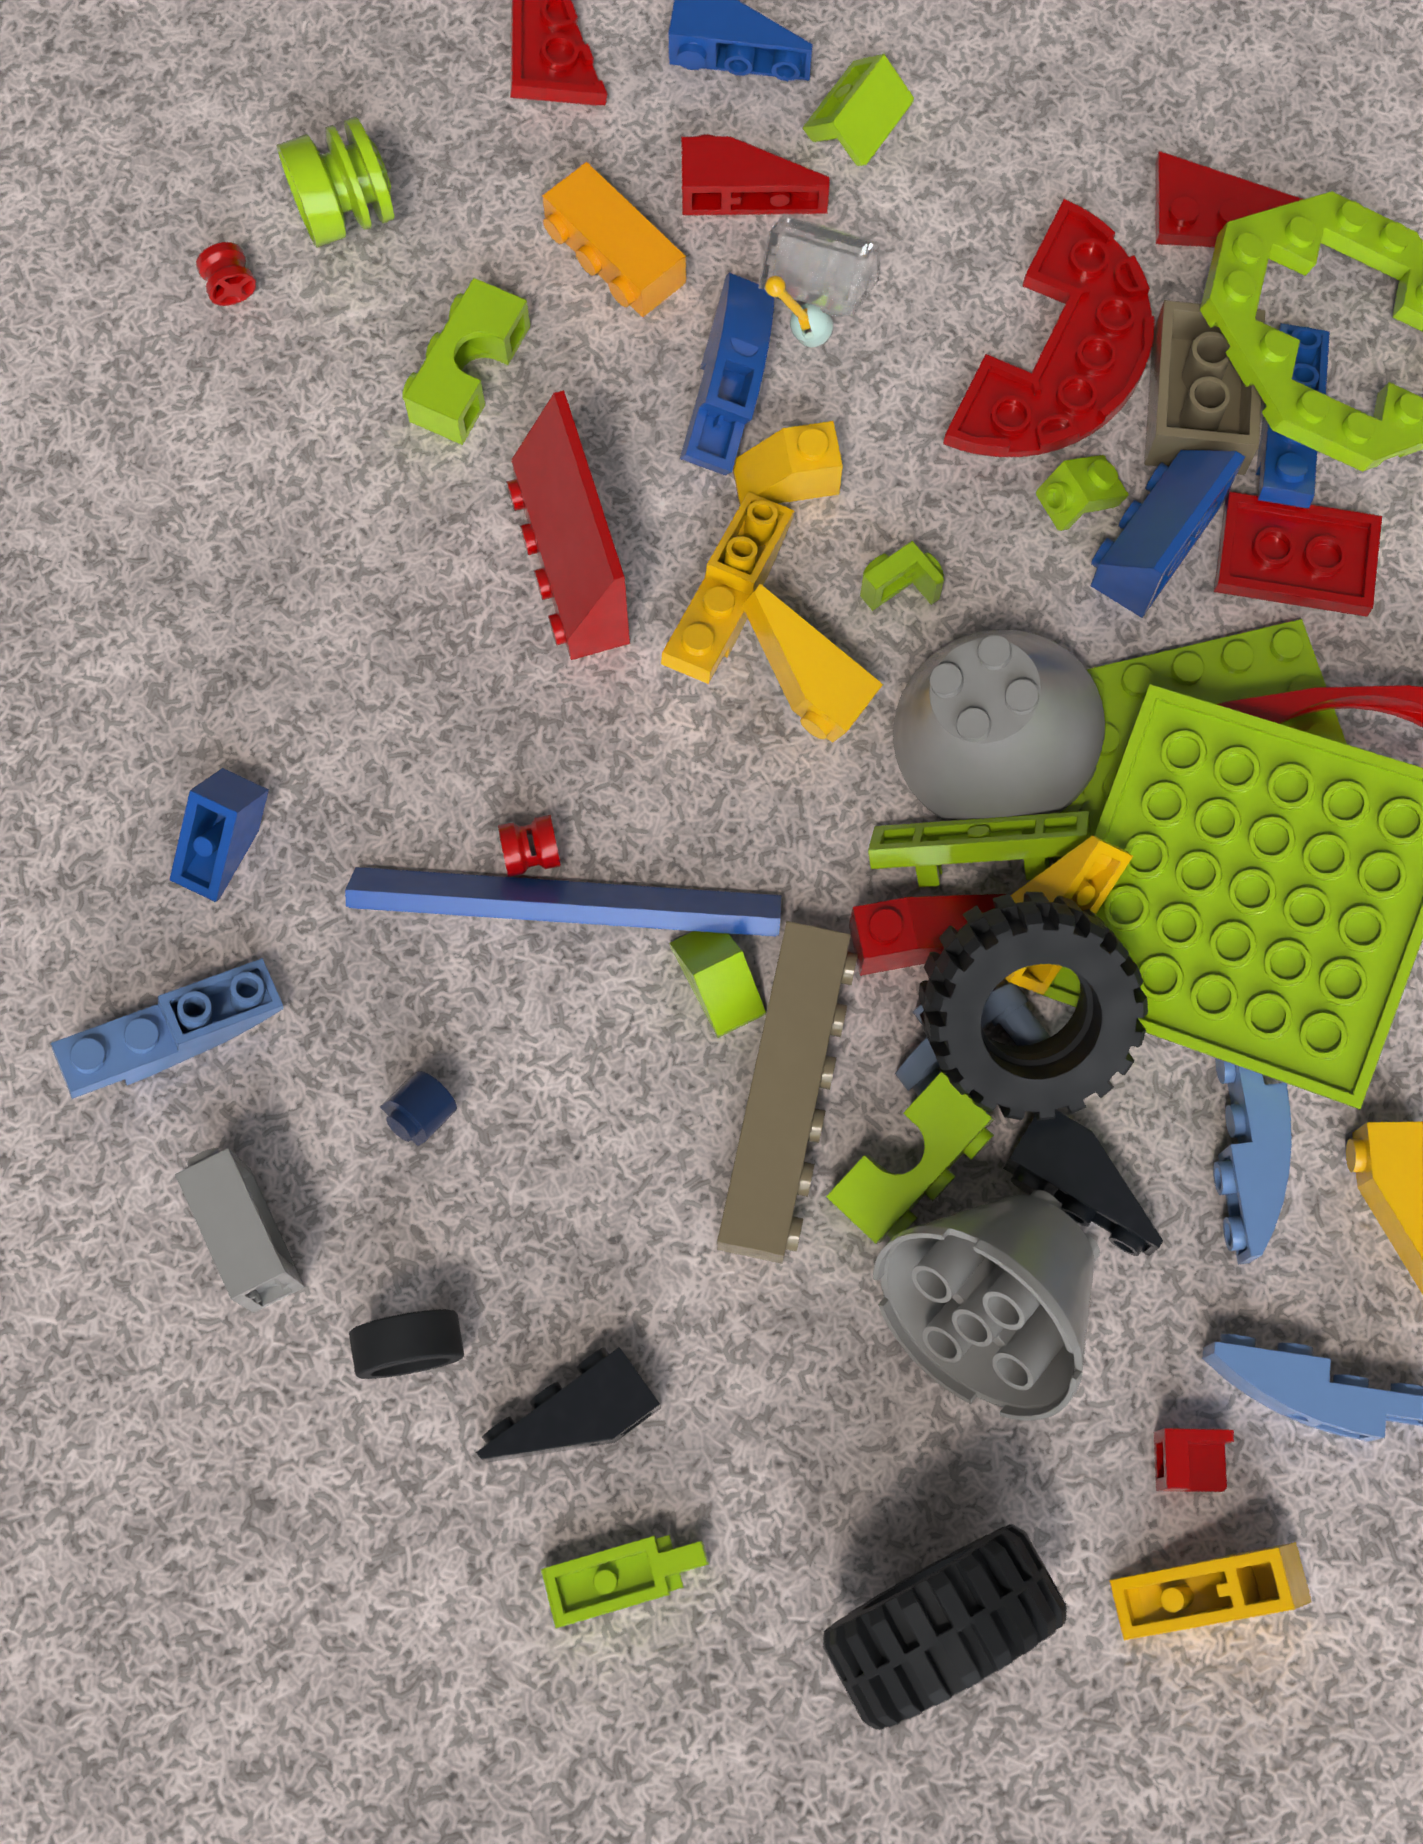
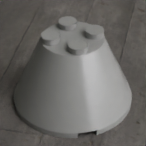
(999, 727)
(994, 1302)

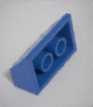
(1164, 527)

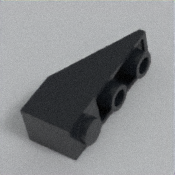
(1077, 1171)
(588, 1412)

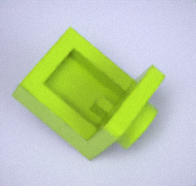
(1080, 488)
(892, 574)

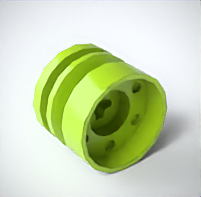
(336, 181)

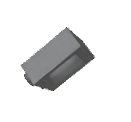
(238, 1229)

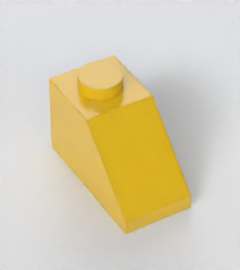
(792, 465)

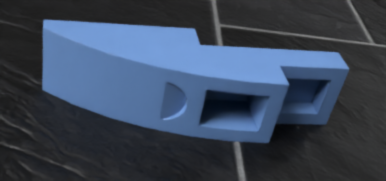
(168, 1032)
(1258, 1167)
(1300, 1389)

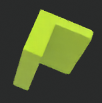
(861, 108)

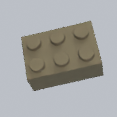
(1196, 391)

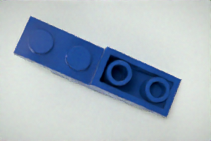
(731, 375)
(1283, 464)

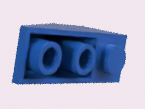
(735, 40)

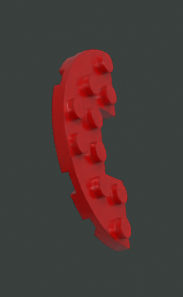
(1088, 360)

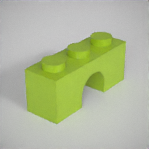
(480, 325)
(883, 1200)

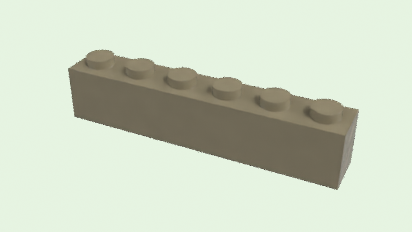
(784, 1094)

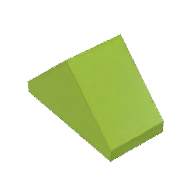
(719, 979)

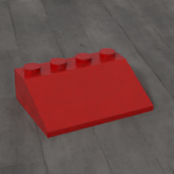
(569, 535)

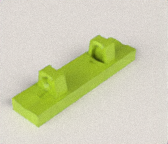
(977, 840)

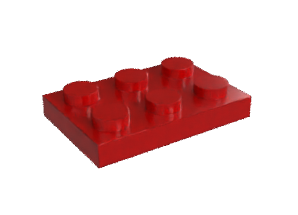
(1298, 555)

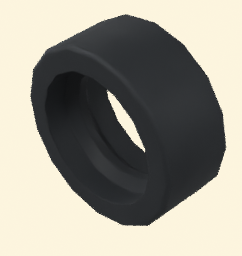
(406, 1343)

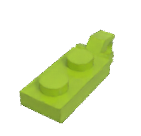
(618, 1578)

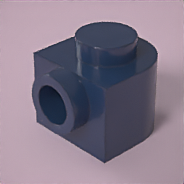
(418, 1108)

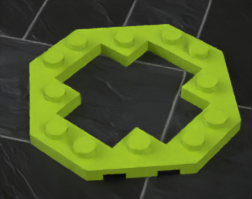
(1268, 356)

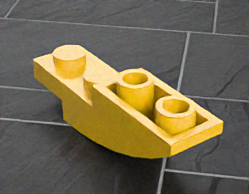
(732, 573)

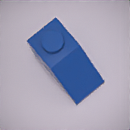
(217, 832)

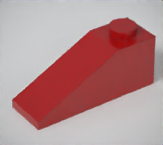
(741, 179)
(907, 928)

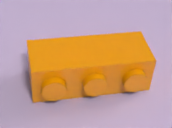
(613, 240)

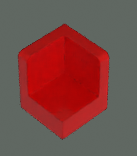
(1191, 1459)

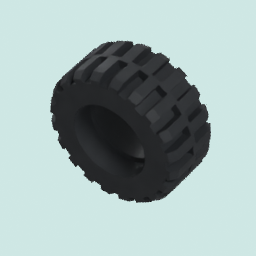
(1074, 1059)
(945, 1628)

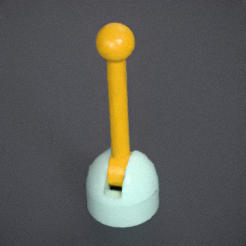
(803, 316)

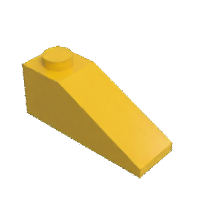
(814, 673)
(1081, 875)
(1391, 1182)
(1211, 1591)

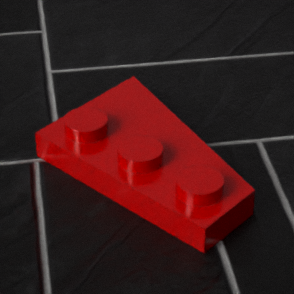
(550, 55)
(1199, 201)

